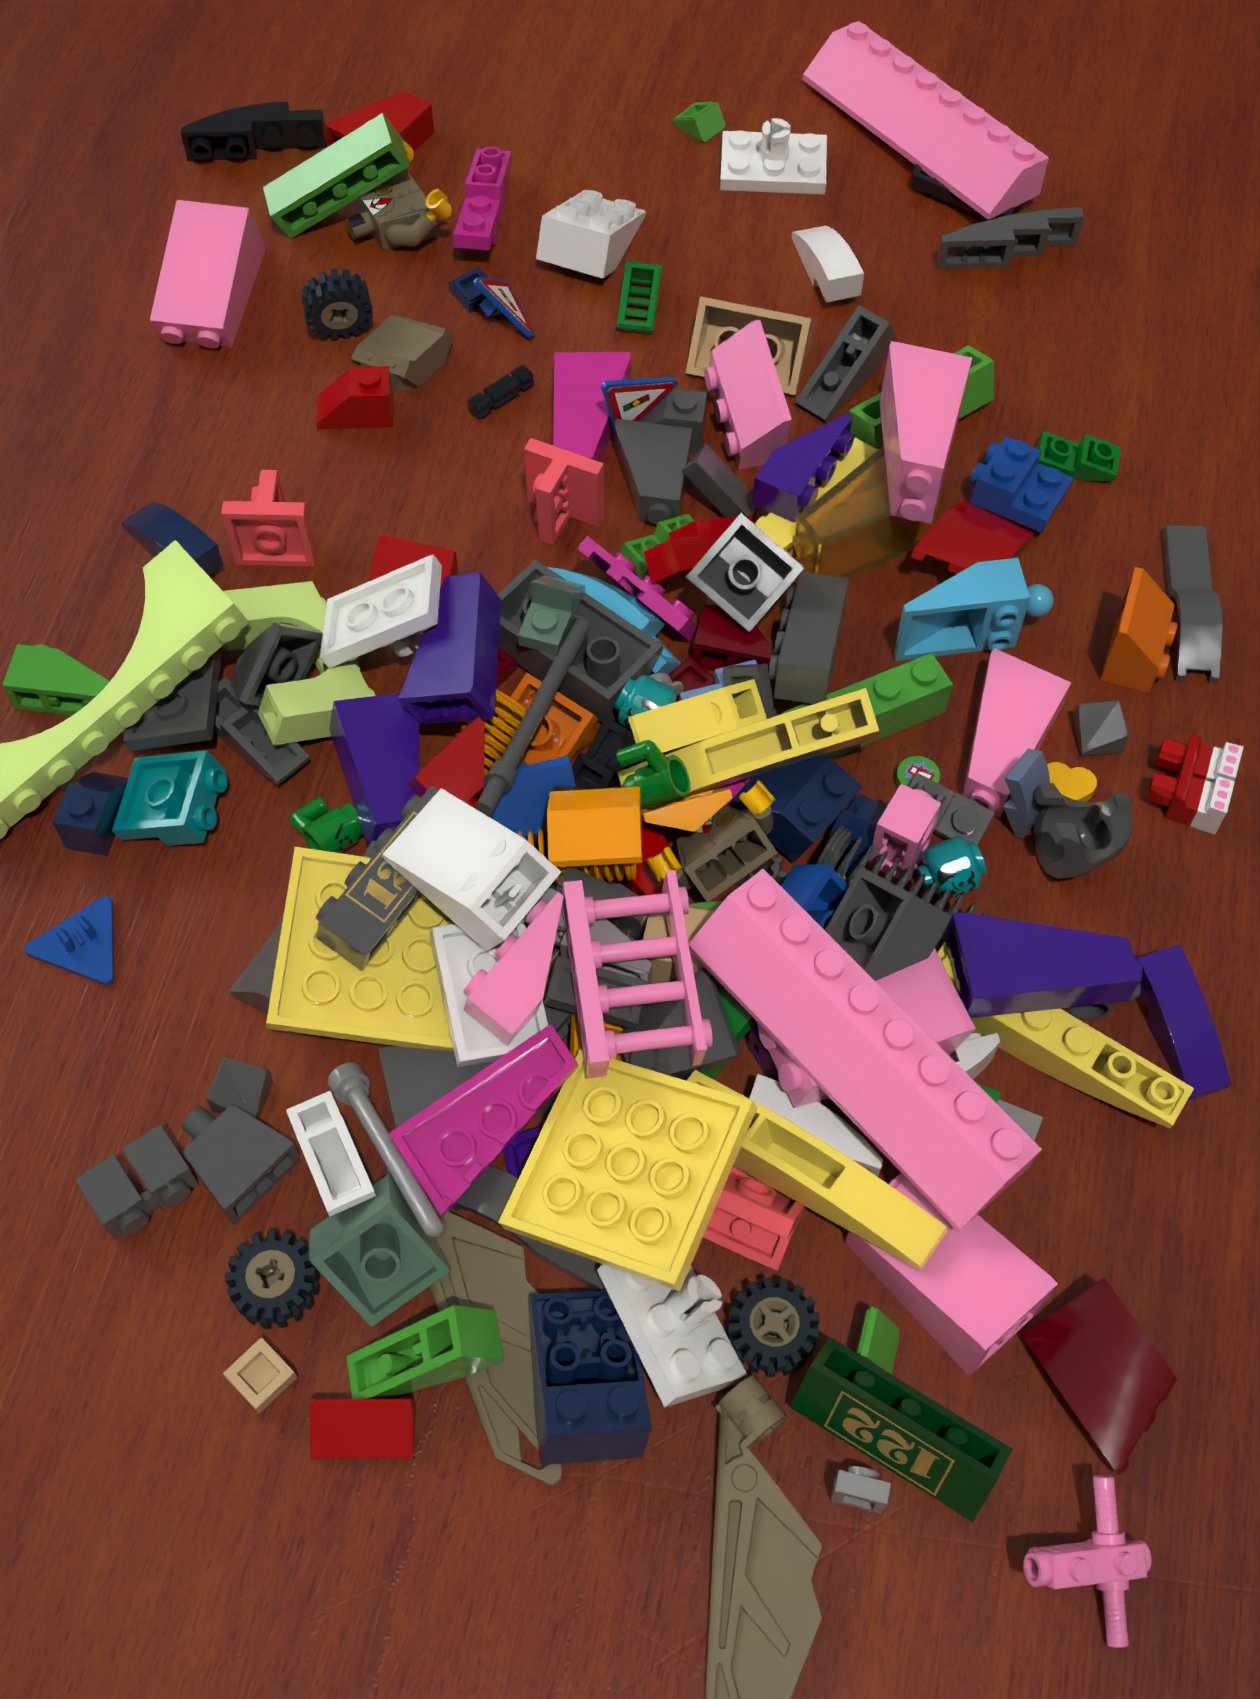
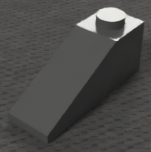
(847, 364)

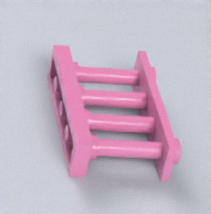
(595, 999)

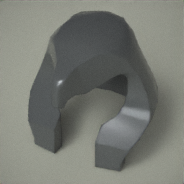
(1079, 835)

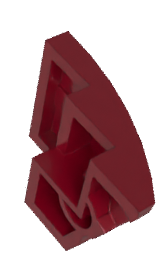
(1103, 1369)

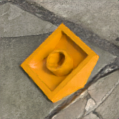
(688, 812)
(594, 827)

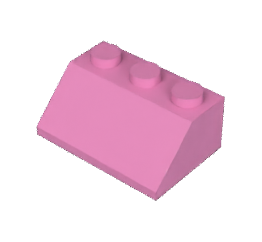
(748, 396)

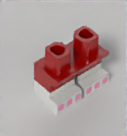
(1202, 783)

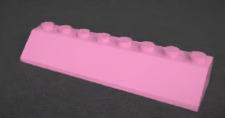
(927, 121)
(863, 1050)

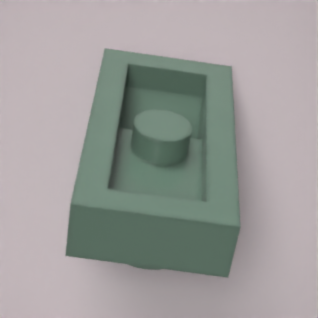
(550, 613)

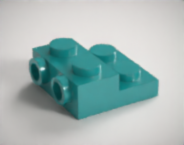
(171, 798)

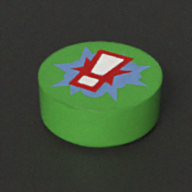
(913, 765)

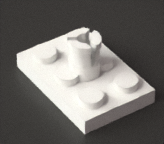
(774, 160)
(382, 613)
(457, 962)
(676, 1333)

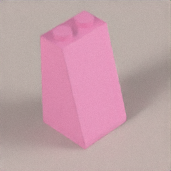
(206, 274)
(919, 422)
(922, 992)
(970, 1290)

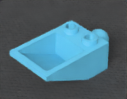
(971, 612)

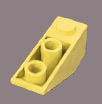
(699, 717)

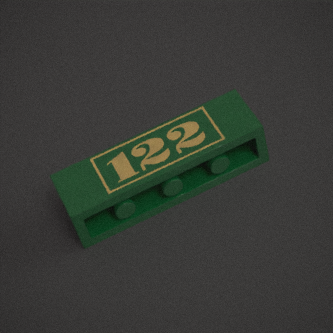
(901, 1428)

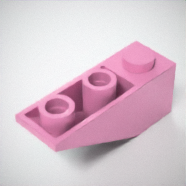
(516, 984)

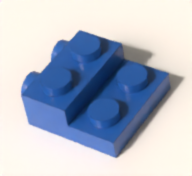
(1018, 485)

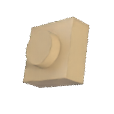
(260, 1375)

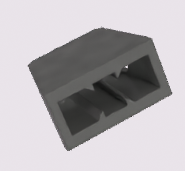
(236, 1158)

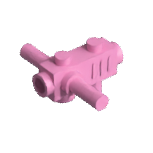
(1103, 1561)

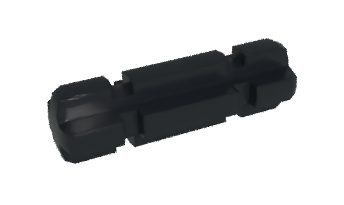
(500, 391)

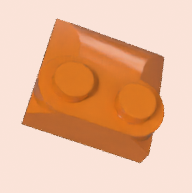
(561, 731)

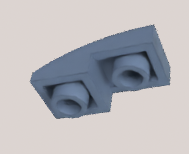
(1022, 781)

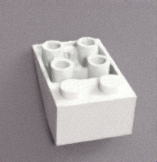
(588, 233)
(471, 868)

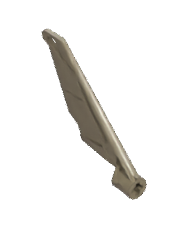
(493, 1276)
(761, 1562)

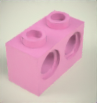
(904, 831)

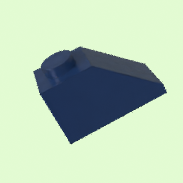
(89, 812)

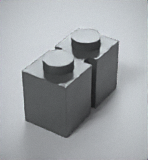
(116, 1198)

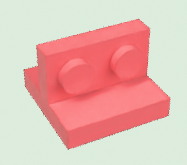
(562, 488)
(268, 528)
(754, 1220)

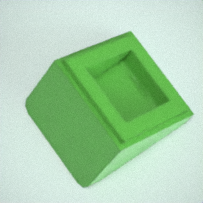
(701, 120)
(878, 1339)

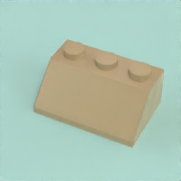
(785, 333)

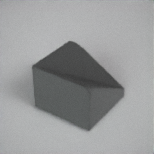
(1100, 728)
(239, 1086)

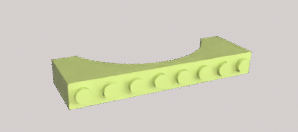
(179, 630)

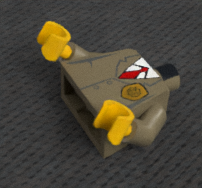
(399, 212)
(723, 847)

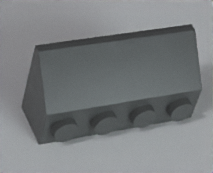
(605, 660)

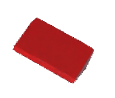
(396, 553)
(362, 1429)

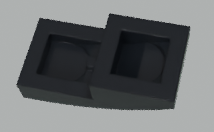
(600, 764)

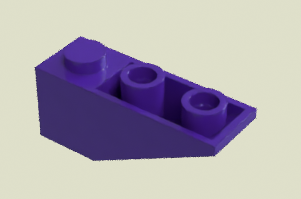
(797, 469)

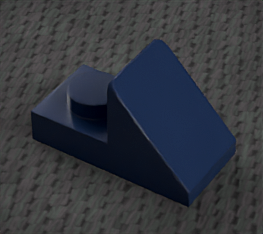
(862, 820)

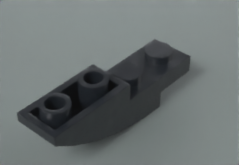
(250, 128)

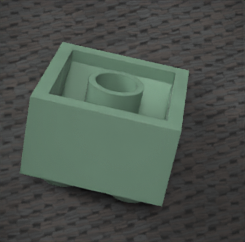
(377, 1253)

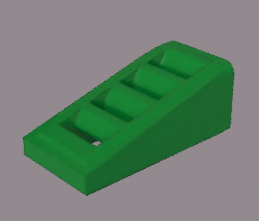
(644, 275)

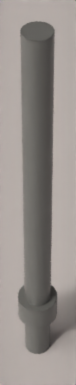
(504, 772)

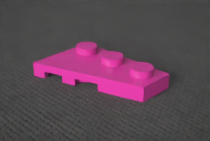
(621, 571)

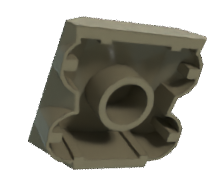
(408, 348)

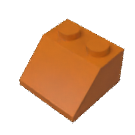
(1140, 635)

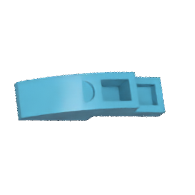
(628, 608)

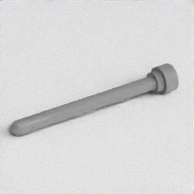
(351, 1087)

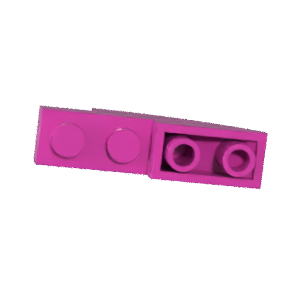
(484, 199)

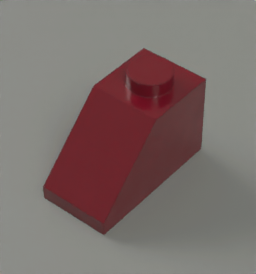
(725, 642)

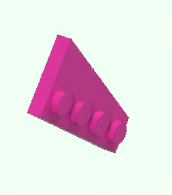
(476, 1121)

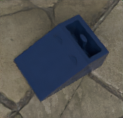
(586, 1380)

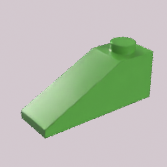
(50, 681)
(427, 1353)

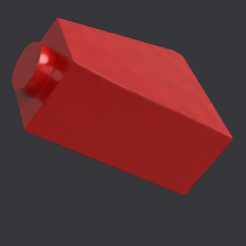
(406, 112)

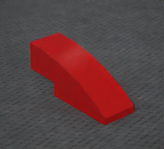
(684, 548)

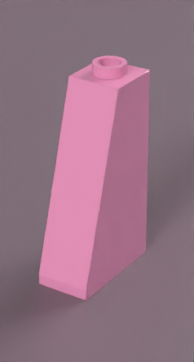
(1012, 715)

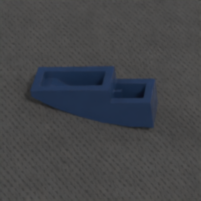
(159, 526)

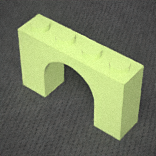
(301, 707)

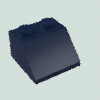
(806, 801)

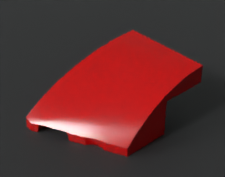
(971, 536)

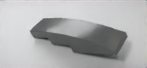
(1016, 235)
(244, 733)

